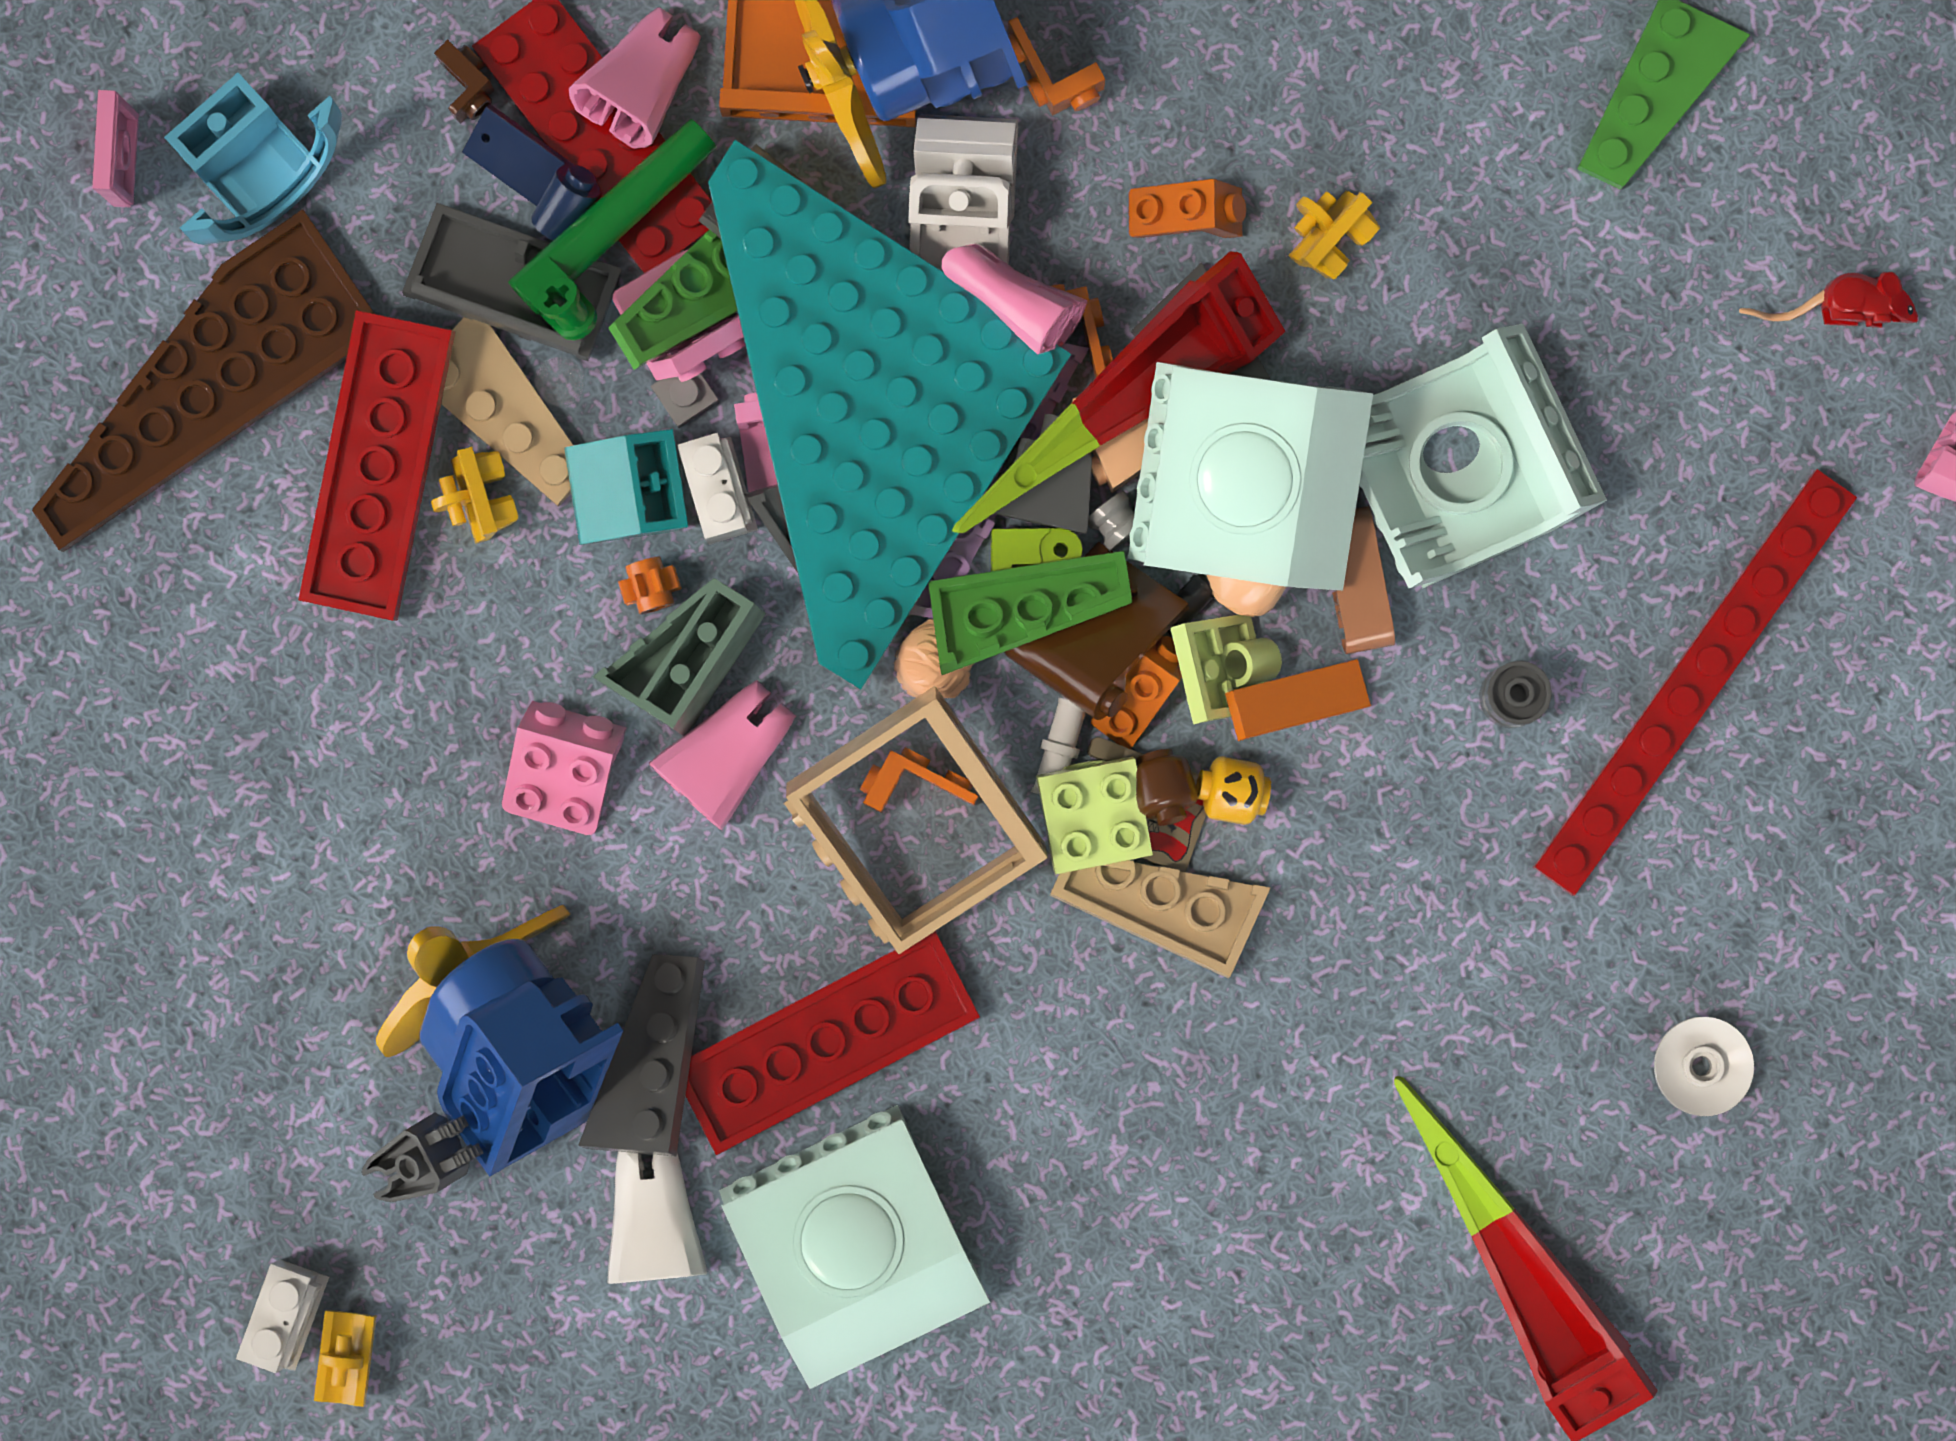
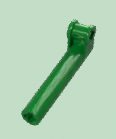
(549, 277)

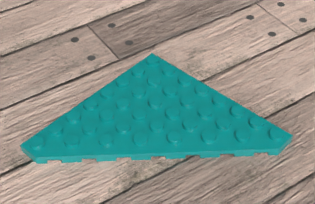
(875, 395)

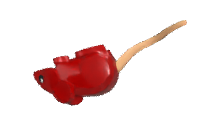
(1853, 300)

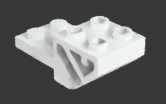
(962, 185)

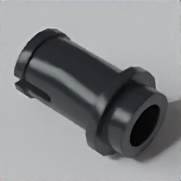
(1197, 594)

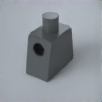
(1057, 501)

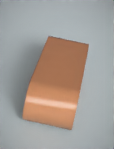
(1364, 602)

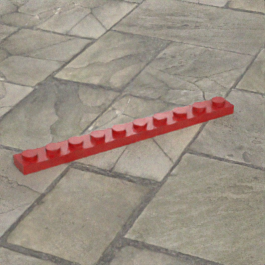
(1694, 682)

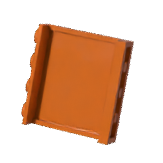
(763, 64)

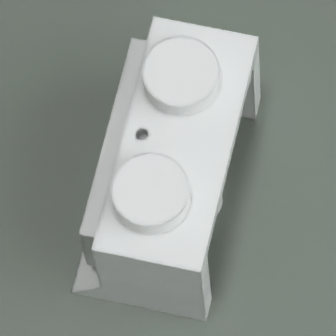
(717, 487)
(282, 1317)

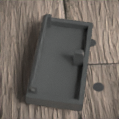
(467, 270)

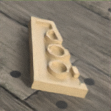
(504, 409)
(1174, 909)

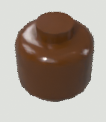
(1164, 786)

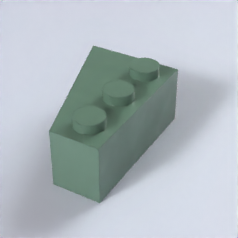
(686, 656)

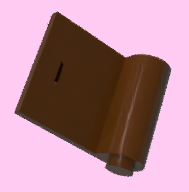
(1093, 657)

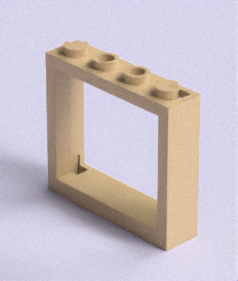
(857, 881)

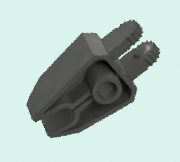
(424, 1157)

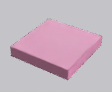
(115, 149)

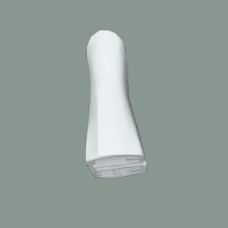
(652, 1223)

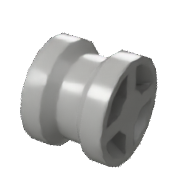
(1113, 520)

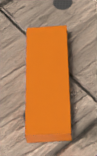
(1297, 699)

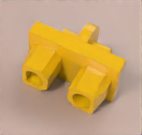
(1326, 224)
(471, 474)
(345, 1358)

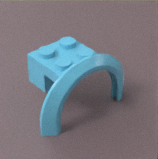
(250, 159)

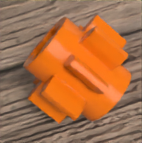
(649, 585)

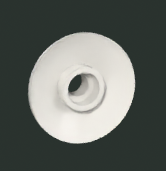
(1729, 1069)

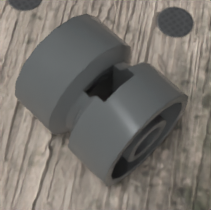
(1515, 694)

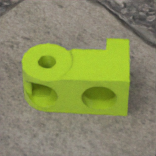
(1032, 546)

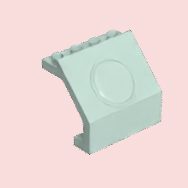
(1249, 478)
(1516, 488)
(852, 1247)

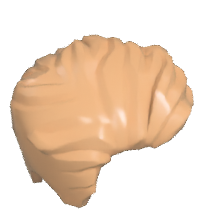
(1244, 596)
(919, 665)

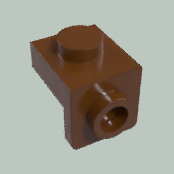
(466, 68)

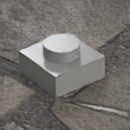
(685, 399)

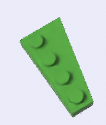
(1663, 78)
(678, 305)
(1013, 606)

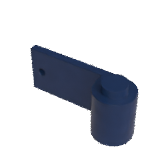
(533, 171)

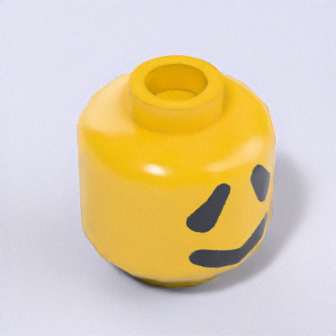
(1234, 790)

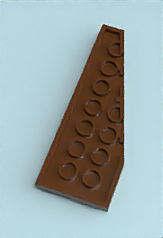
(246, 346)

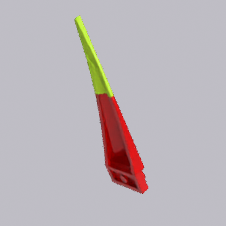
(1206, 326)
(1566, 1338)

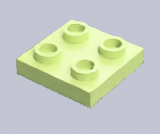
(1220, 658)
(1093, 814)

